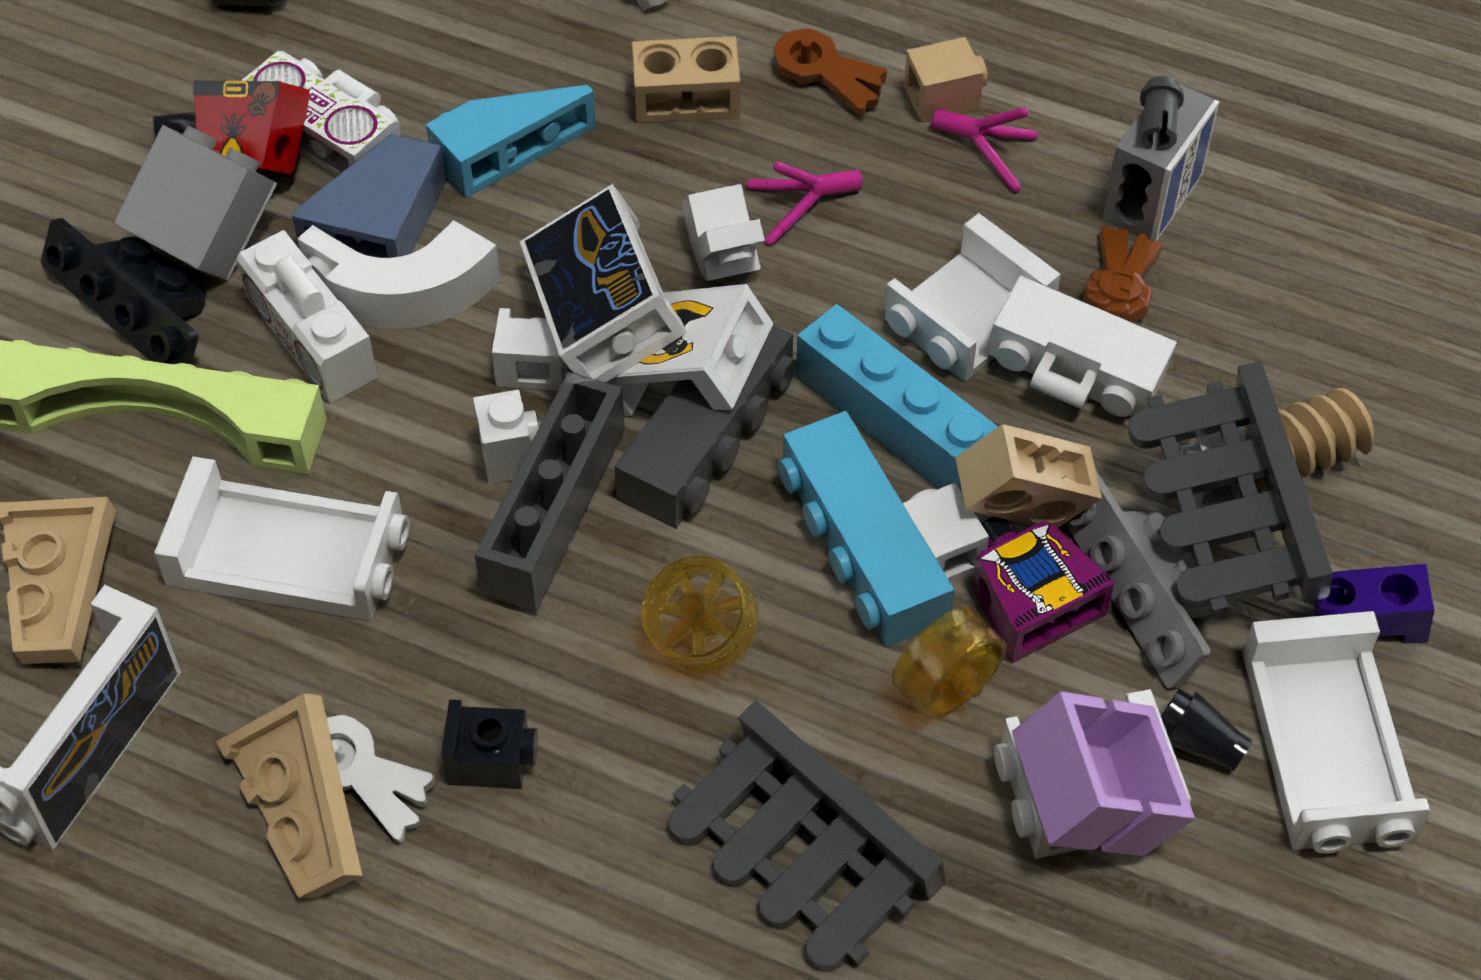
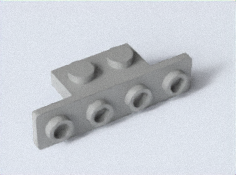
(1144, 583)

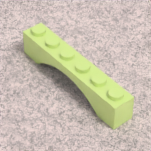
(264, 418)

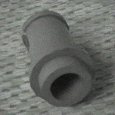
(1161, 102)

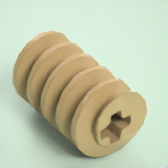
(1324, 430)

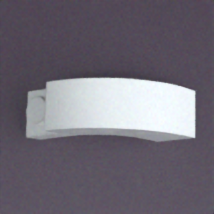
(410, 288)

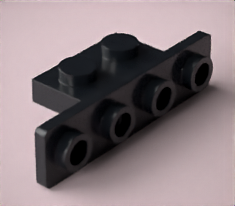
(128, 289)

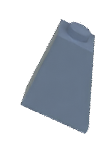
(380, 199)

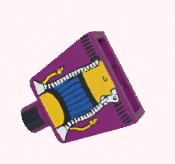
(1037, 586)

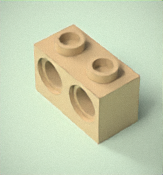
(686, 79)
(1027, 477)

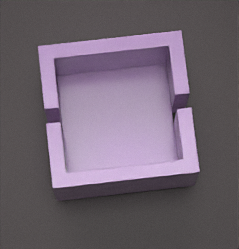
(1102, 775)

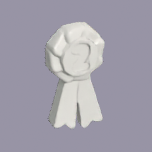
(378, 778)

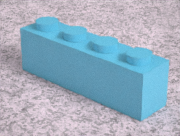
(888, 395)
(865, 528)

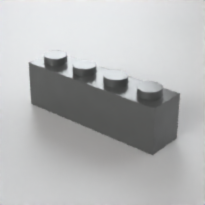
(688, 442)
(550, 491)

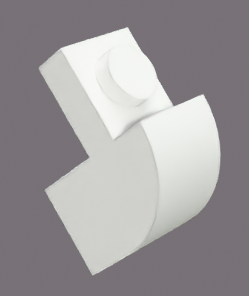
(722, 232)

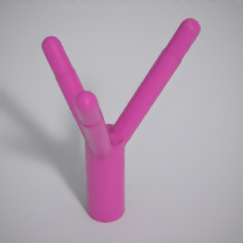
(976, 130)
(803, 181)

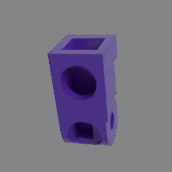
(1395, 594)

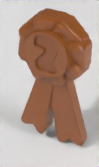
(812, 57)
(1120, 285)

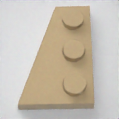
(54, 573)
(298, 787)

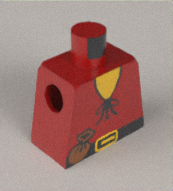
(255, 119)

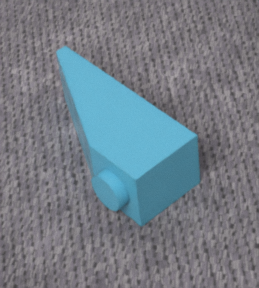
(504, 133)

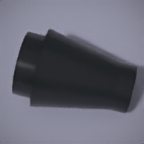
(1202, 731)

